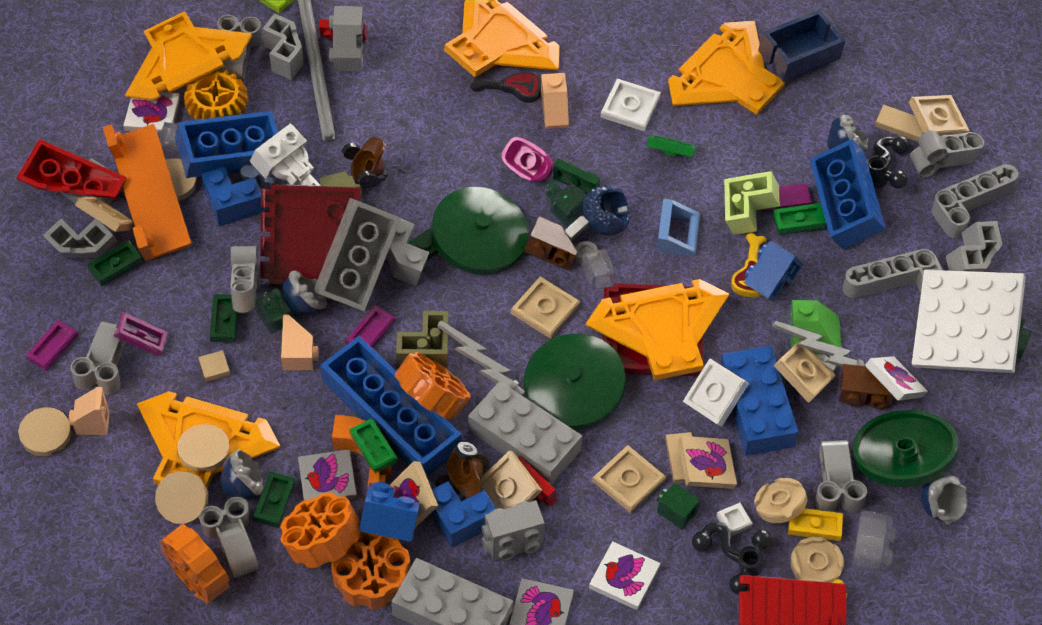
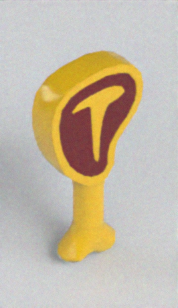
(738, 279)

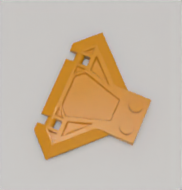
(500, 38)
(183, 55)
(727, 71)
(662, 324)
(168, 427)

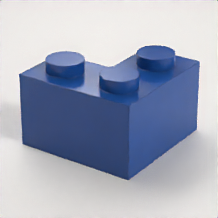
(229, 200)
(772, 270)
(388, 515)
(460, 519)

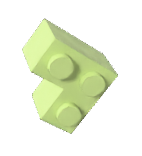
(747, 195)

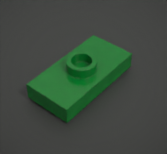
(671, 147)
(373, 445)

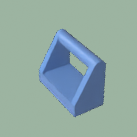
(670, 245)

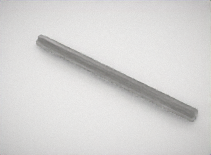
(316, 69)

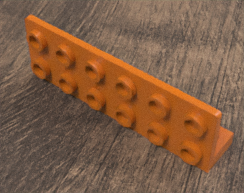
(148, 191)

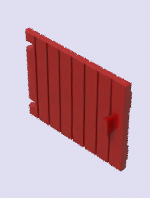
(791, 602)

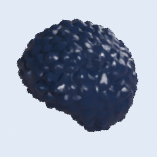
(606, 210)

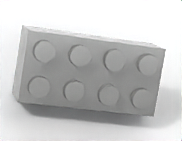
(357, 254)
(518, 425)
(442, 598)

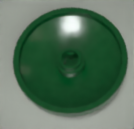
(479, 230)
(575, 379)
(905, 448)

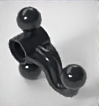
(879, 164)
(760, 539)

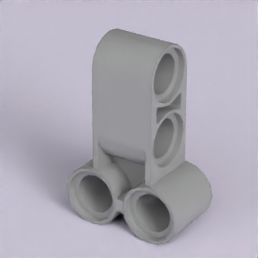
(247, 25)
(945, 151)
(244, 277)
(100, 362)
(838, 479)
(231, 535)

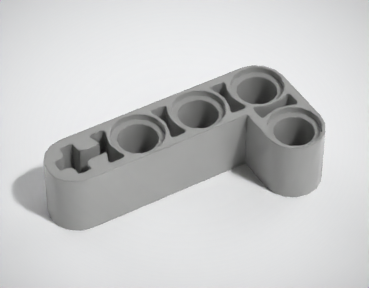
(954, 202)
(863, 281)

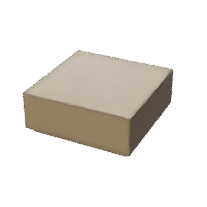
(214, 366)

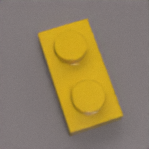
(817, 524)

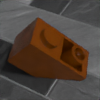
(551, 244)
(861, 387)

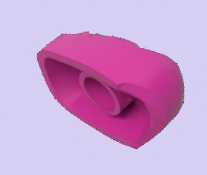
(527, 160)

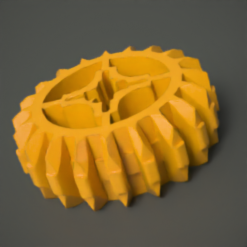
(202, 92)

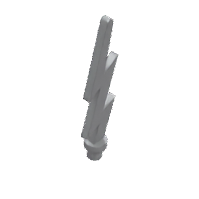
(810, 342)
(472, 351)

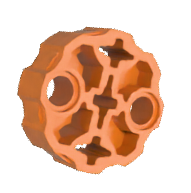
(432, 385)
(320, 530)
(195, 563)
(386, 576)

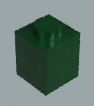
(677, 505)

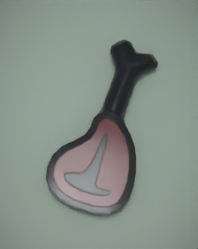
(523, 85)

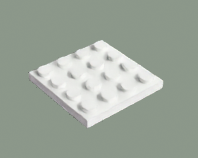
(969, 321)

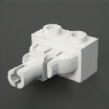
(285, 158)

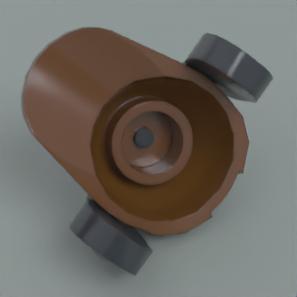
(367, 163)
(465, 469)

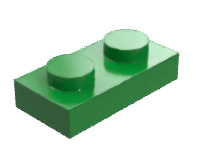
(799, 218)

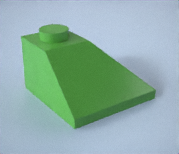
(817, 319)

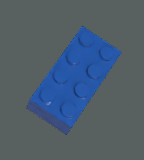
(222, 141)
(847, 194)
(763, 409)

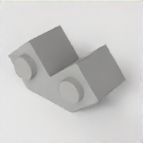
(347, 38)
(286, 53)
(90, 243)
(980, 245)
(404, 259)

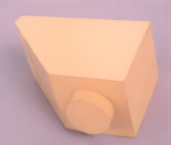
(554, 100)
(297, 346)
(90, 413)

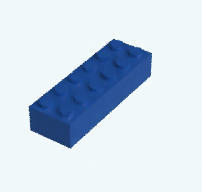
(372, 391)

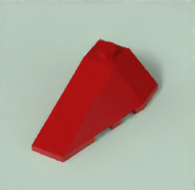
(62, 171)

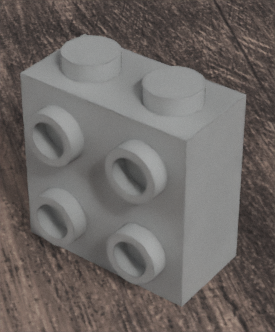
(513, 531)

